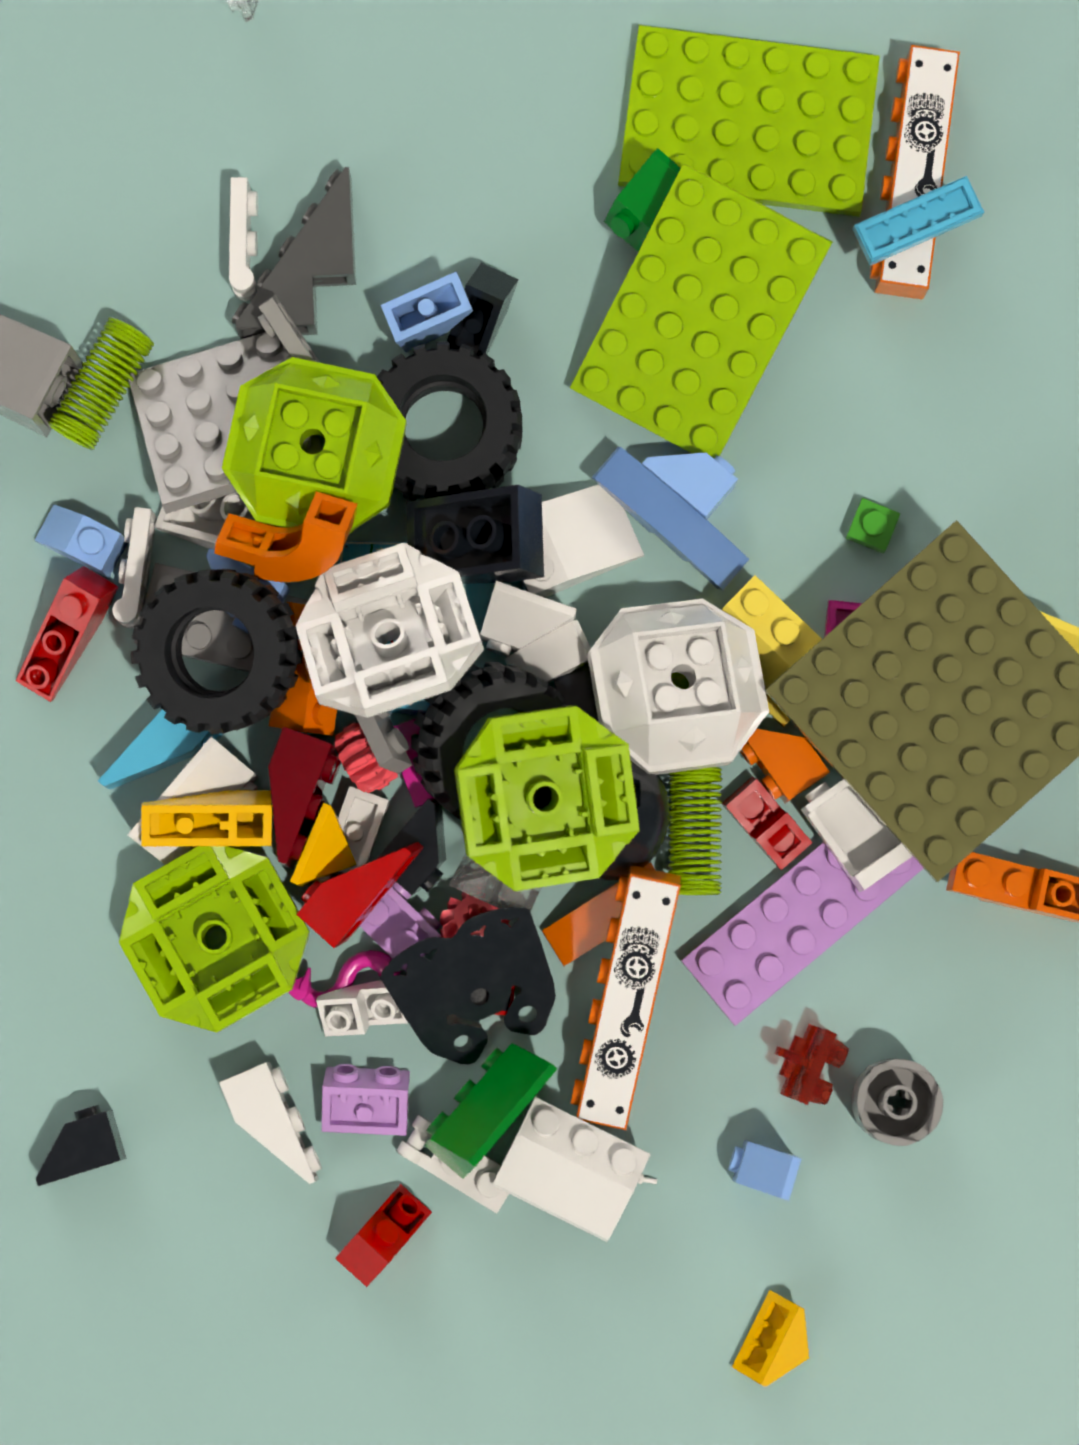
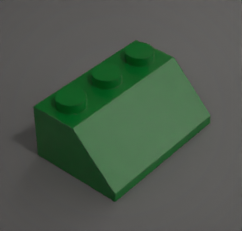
(642, 199)
(487, 1107)

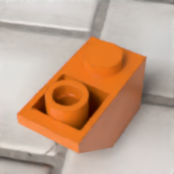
(786, 762)

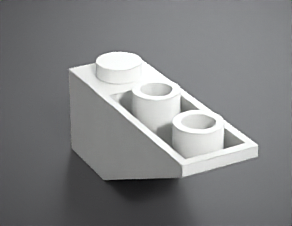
(263, 1112)

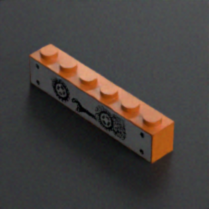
(916, 158)
(627, 997)

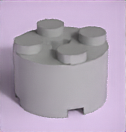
(909, 1123)

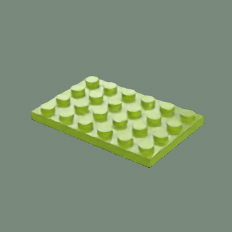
(755, 116)
(700, 313)

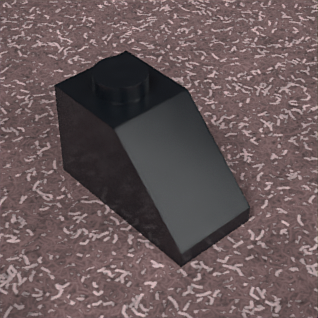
(490, 298)
(428, 830)
(83, 1146)

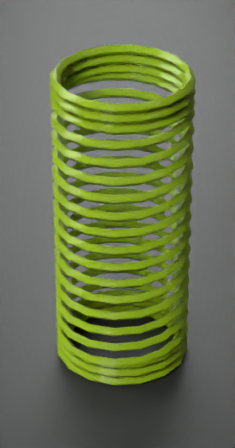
(129, 346)
(704, 775)

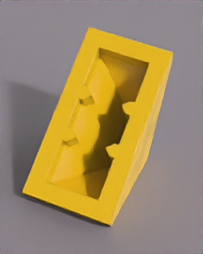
(324, 851)
(774, 1341)

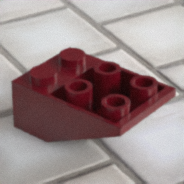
(297, 780)

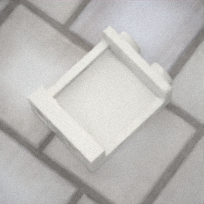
(853, 834)

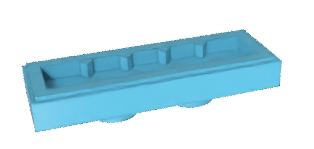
(918, 220)

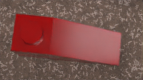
(345, 901)

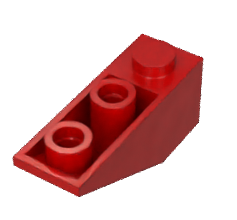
(66, 631)

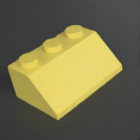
(779, 633)

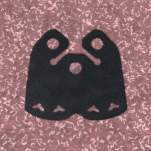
(467, 963)

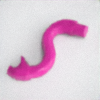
(374, 959)

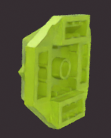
(307, 399)
(589, 807)
(168, 930)

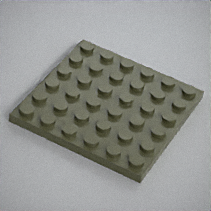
(940, 700)

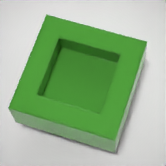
(872, 525)

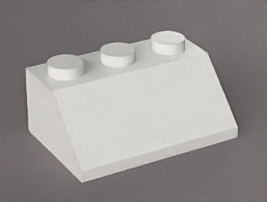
(207, 772)
(571, 1169)

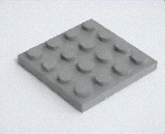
(189, 414)

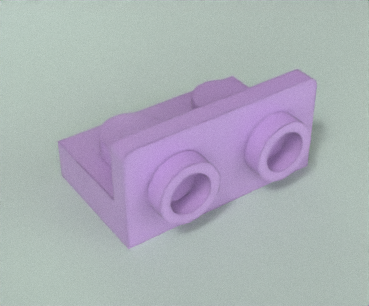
(397, 924)
(365, 1100)

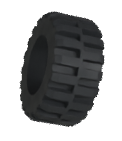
(492, 393)
(162, 660)
(456, 711)

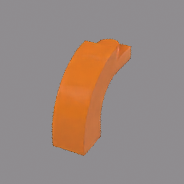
(290, 552)

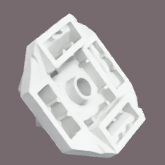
(382, 600)
(670, 725)

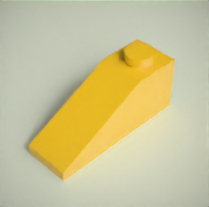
(209, 820)

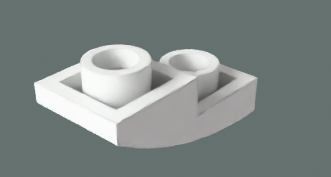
(554, 653)
(356, 1007)

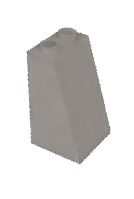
(33, 374)

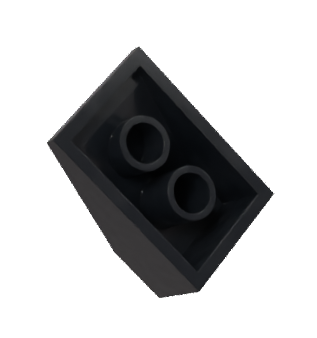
(481, 533)

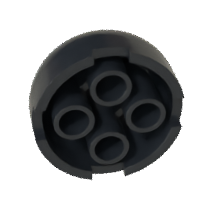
(653, 820)

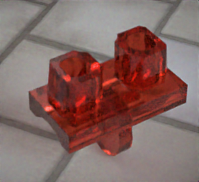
(805, 1063)

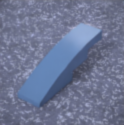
(670, 518)

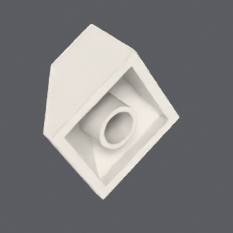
(520, 618)

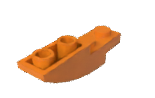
(1016, 886)

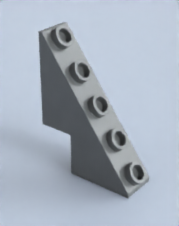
(316, 257)

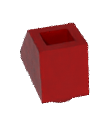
(383, 1235)

